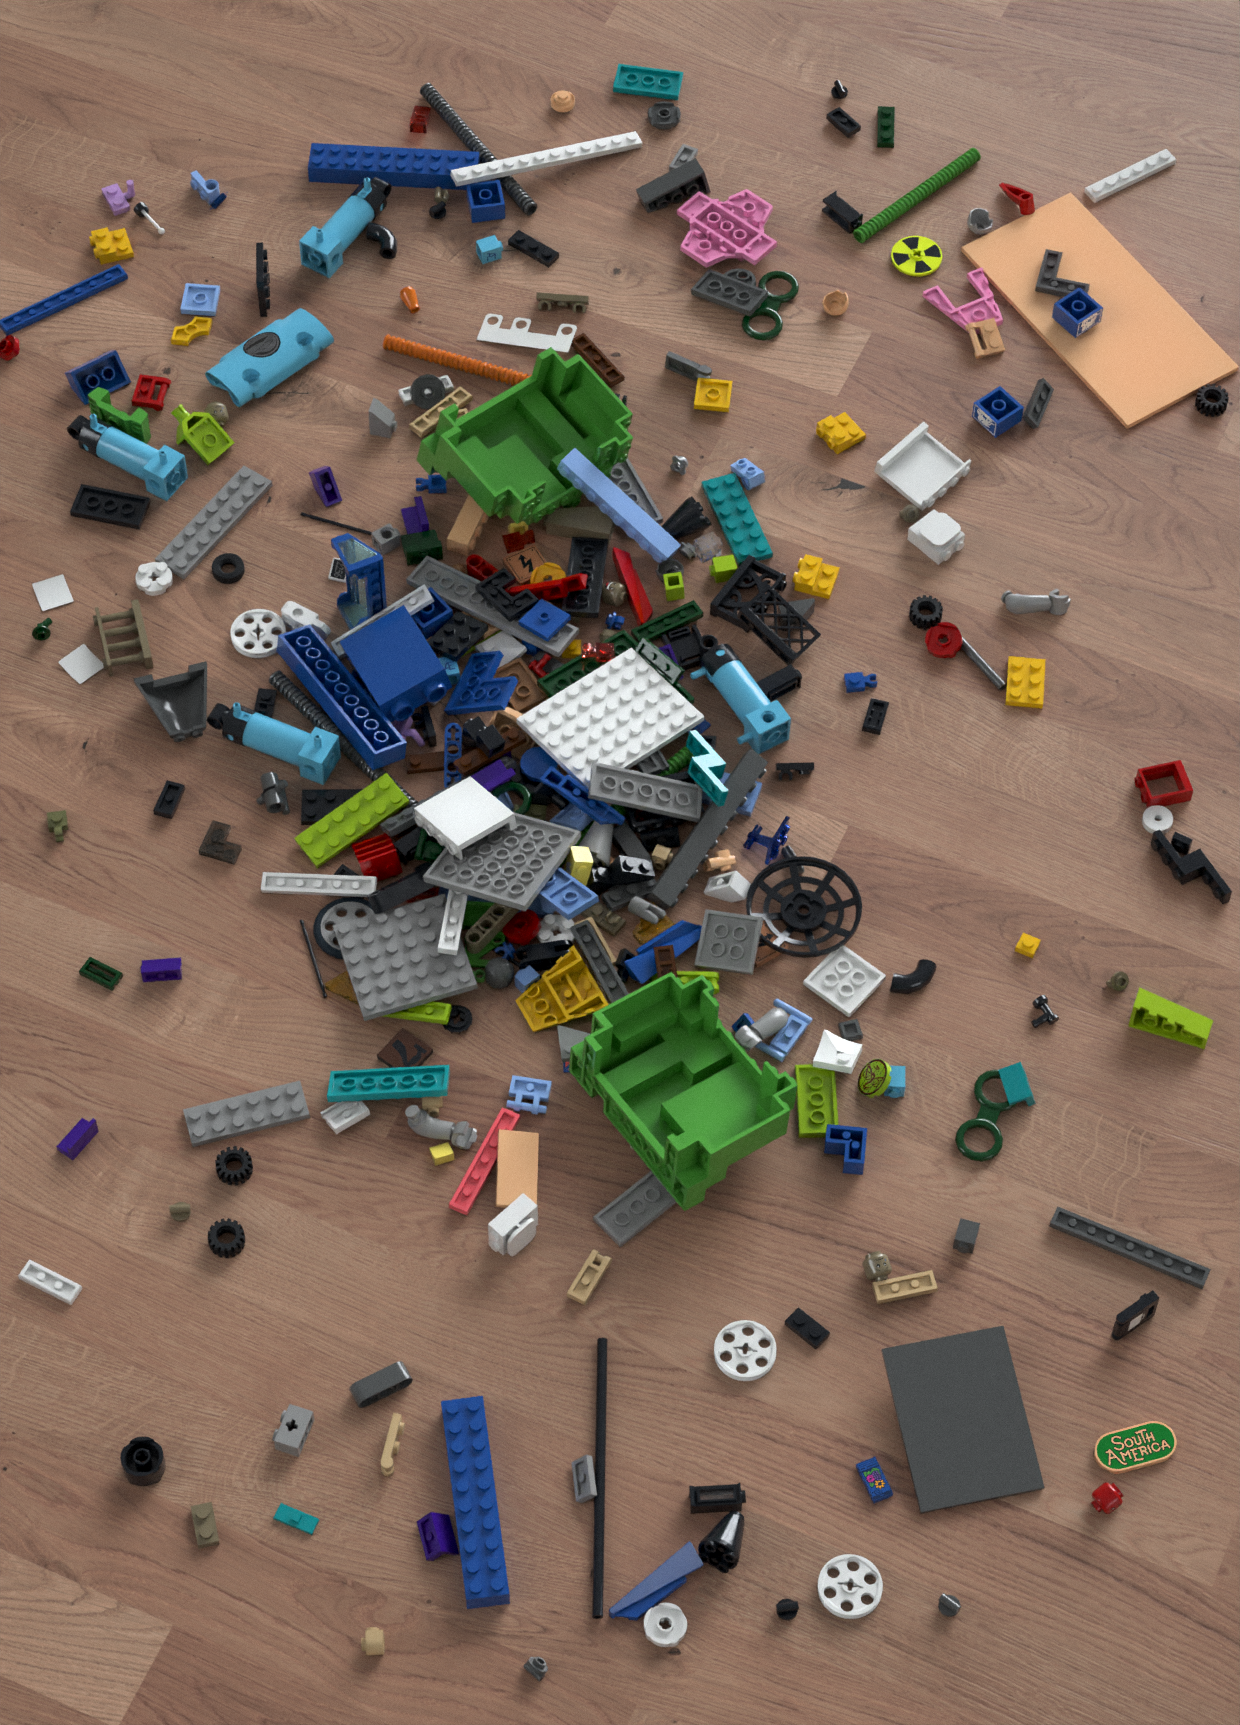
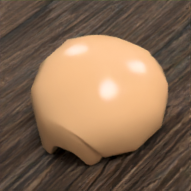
(835, 303)

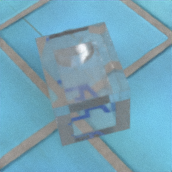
(708, 547)

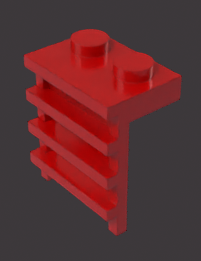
(377, 857)

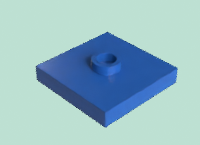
(544, 620)

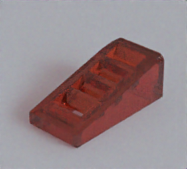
(418, 122)

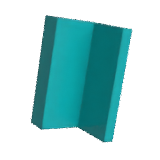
(1016, 1084)

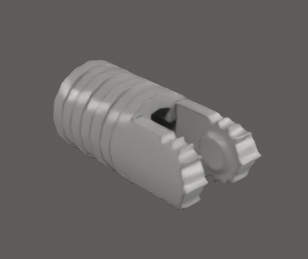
(645, 910)

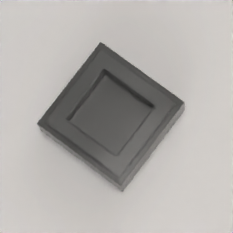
(850, 1030)

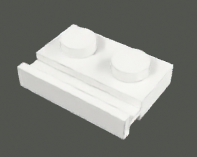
(344, 1114)

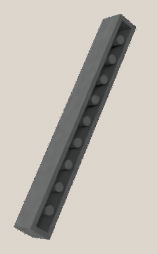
(706, 831)

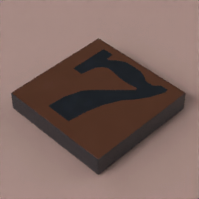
(404, 1051)

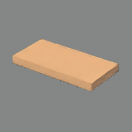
(516, 1166)

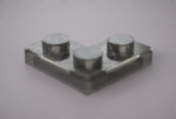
(216, 846)

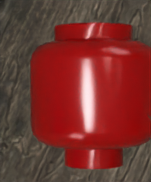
(1107, 1498)

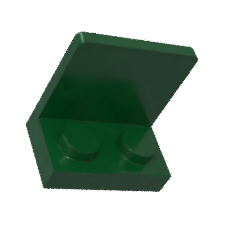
(421, 544)

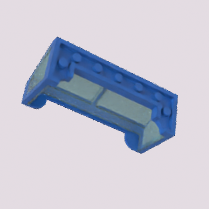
(363, 580)

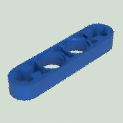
(449, 758)

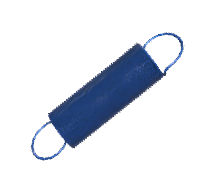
(218, 200)

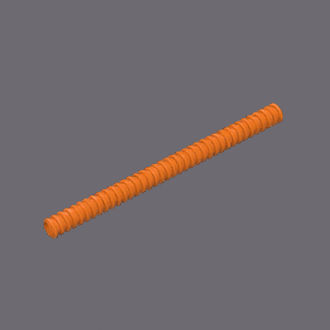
(453, 361)

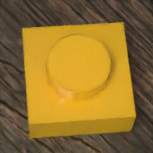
(573, 649)
(1027, 945)

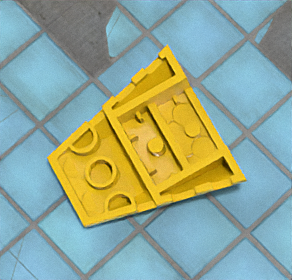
(561, 994)

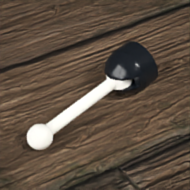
(142, 211)

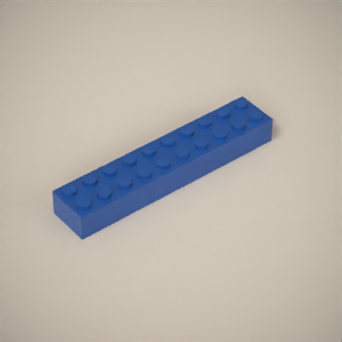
(391, 164)
(341, 697)
(475, 1503)

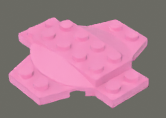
(726, 228)

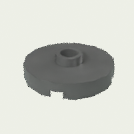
(664, 115)
(429, 382)

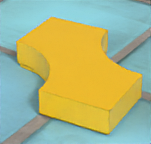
(185, 334)

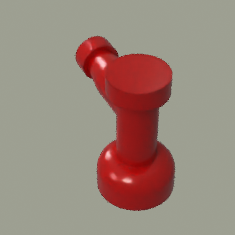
(537, 666)

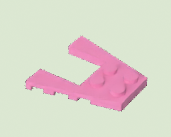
(975, 311)

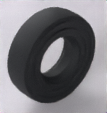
(228, 558)

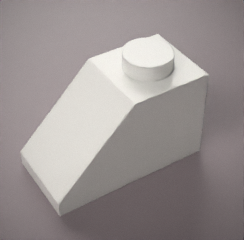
(728, 887)

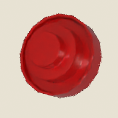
(9, 347)

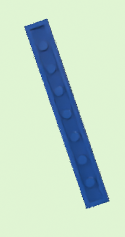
(63, 299)

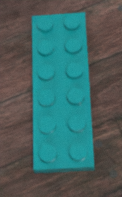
(736, 518)
(388, 1083)

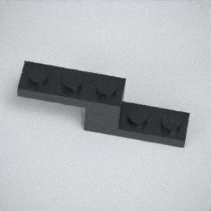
(1191, 867)

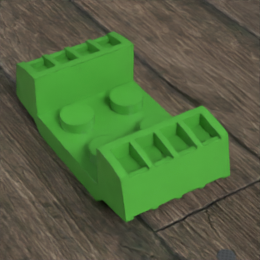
(135, 425)

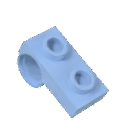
(207, 189)
(749, 473)

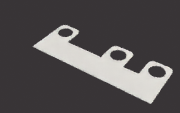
(522, 337)

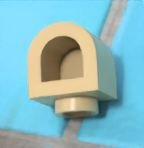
(661, 857)
(432, 1105)
(373, 1642)

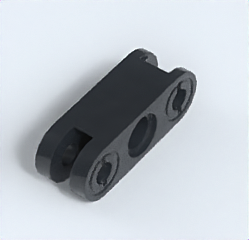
(542, 955)

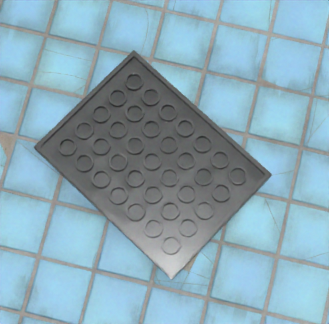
(962, 1419)

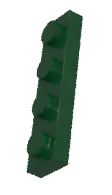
(668, 622)

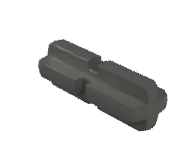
(788, 852)

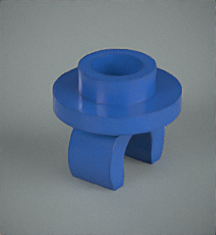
(614, 621)
(508, 949)

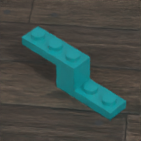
(706, 768)

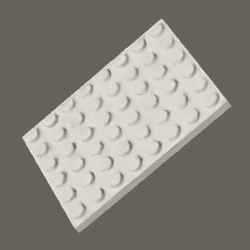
(610, 717)

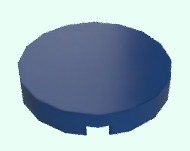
(536, 763)

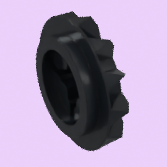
(465, 1019)

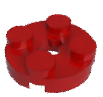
(947, 649)
(527, 932)

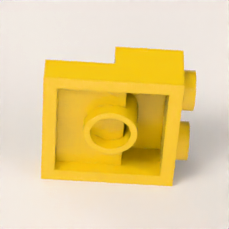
(111, 245)
(839, 432)
(815, 577)

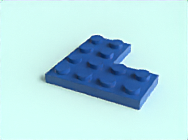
(478, 689)

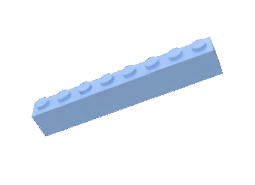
(618, 506)

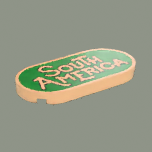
(1135, 1447)

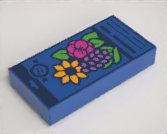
(874, 1480)

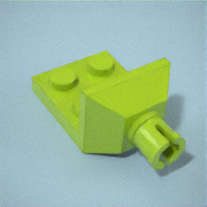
(201, 433)

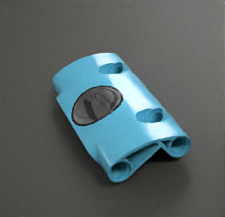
(270, 356)

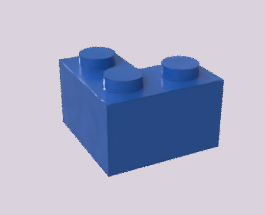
(847, 1142)

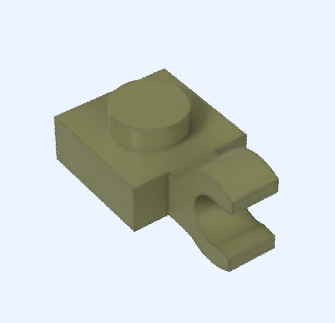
(535, 811)
(57, 823)

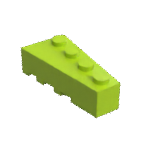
(1169, 1020)

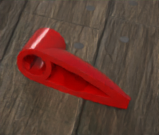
(1020, 197)

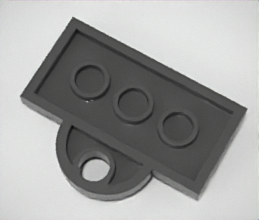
(731, 290)

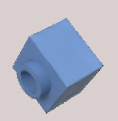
(525, 978)

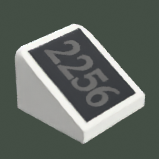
(337, 571)

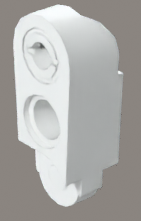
(299, 616)

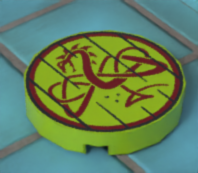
(874, 1078)

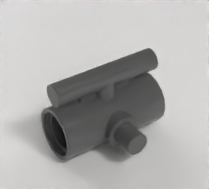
(274, 793)

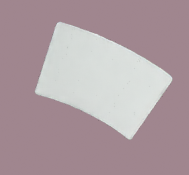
(52, 592)
(81, 664)

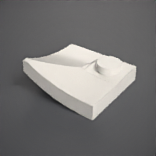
(506, 644)
(836, 1053)

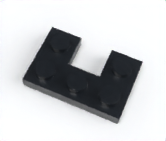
(494, 592)

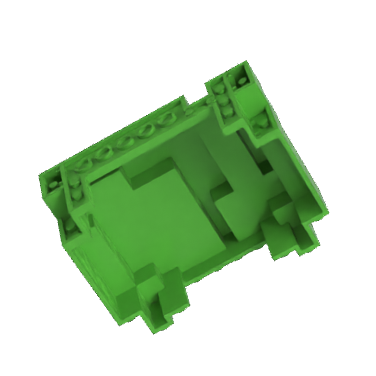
(514, 442)
(681, 1084)

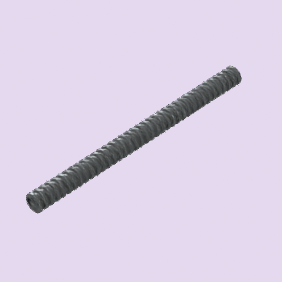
(474, 144)
(322, 721)

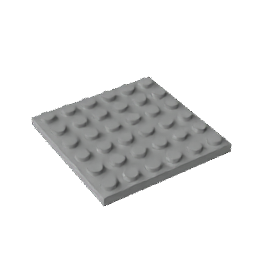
(506, 863)
(397, 961)

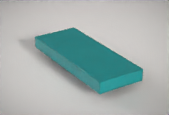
(296, 1519)

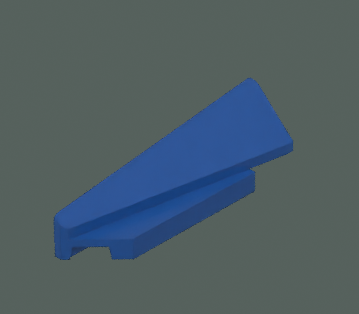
(578, 795)
(680, 935)
(658, 1584)

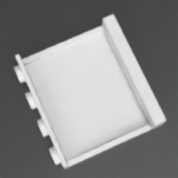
(921, 468)
(463, 815)

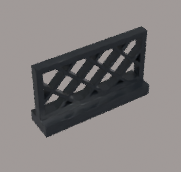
(766, 632)

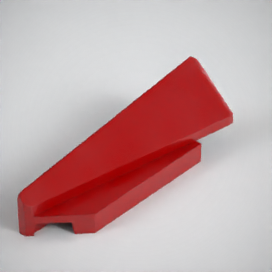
(628, 576)
(554, 588)

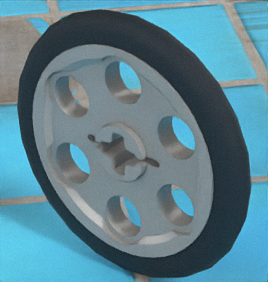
(328, 916)

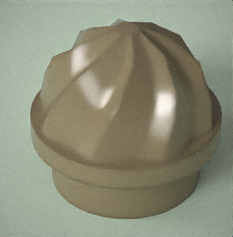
(606, 634)

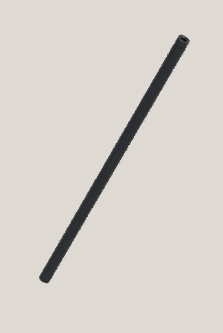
(600, 1465)

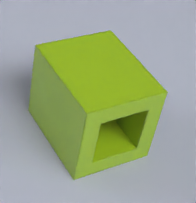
(723, 568)
(673, 586)

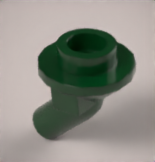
(42, 631)

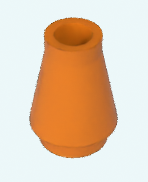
(409, 297)

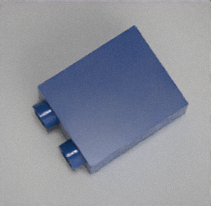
(396, 665)

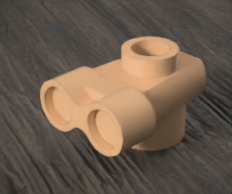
(722, 861)

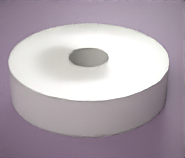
(1157, 812)

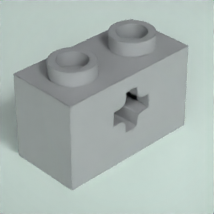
(289, 1439)

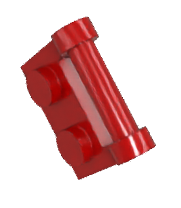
(145, 389)

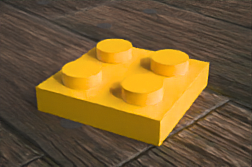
(713, 394)

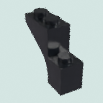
(486, 738)
(620, 871)

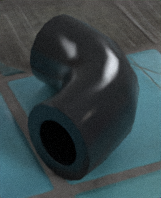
(385, 238)
(916, 980)

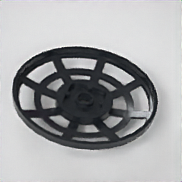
(808, 900)

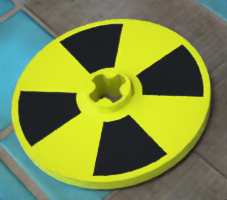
(905, 261)

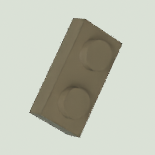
(205, 1525)

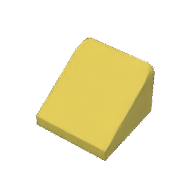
(521, 527)
(441, 1153)

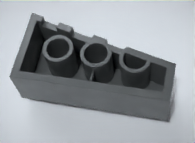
(673, 186)

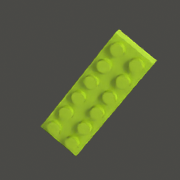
(351, 820)

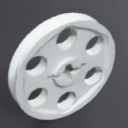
(251, 630)
(754, 1350)
(859, 1588)

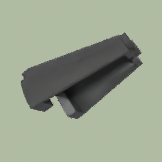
(178, 701)

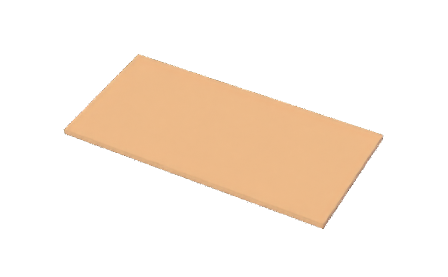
(1146, 345)

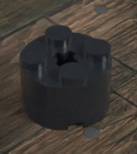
(145, 1472)

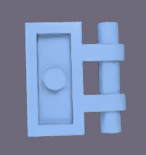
(531, 1089)

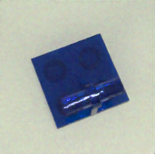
(771, 843)

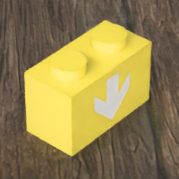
(579, 863)

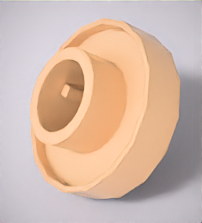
(562, 101)

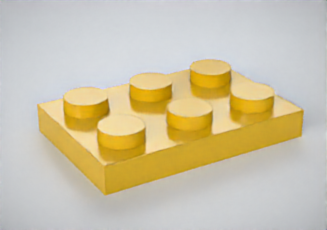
(1025, 682)

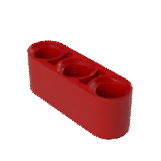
(480, 568)

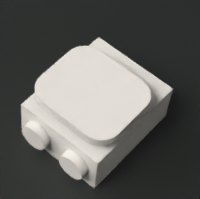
(937, 536)
(514, 1226)

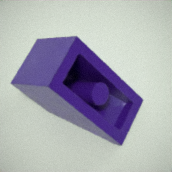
(325, 485)

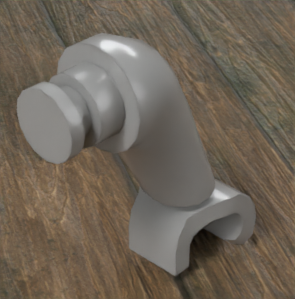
(1036, 603)
(766, 1026)
(431, 1127)

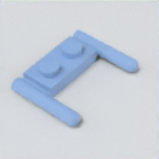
(788, 1035)

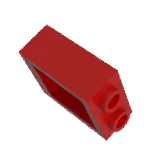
(1159, 771)

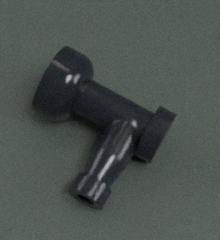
(1041, 1003)

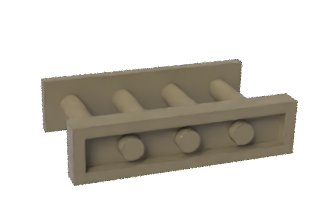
(136, 627)

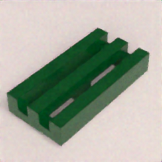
(88, 972)

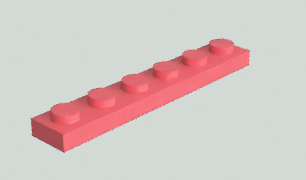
(482, 1163)

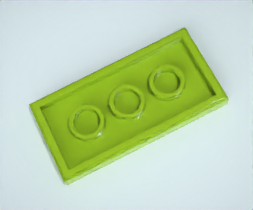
(815, 1100)

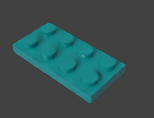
(648, 82)

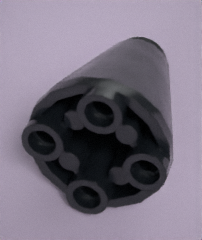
(686, 520)
(723, 1543)

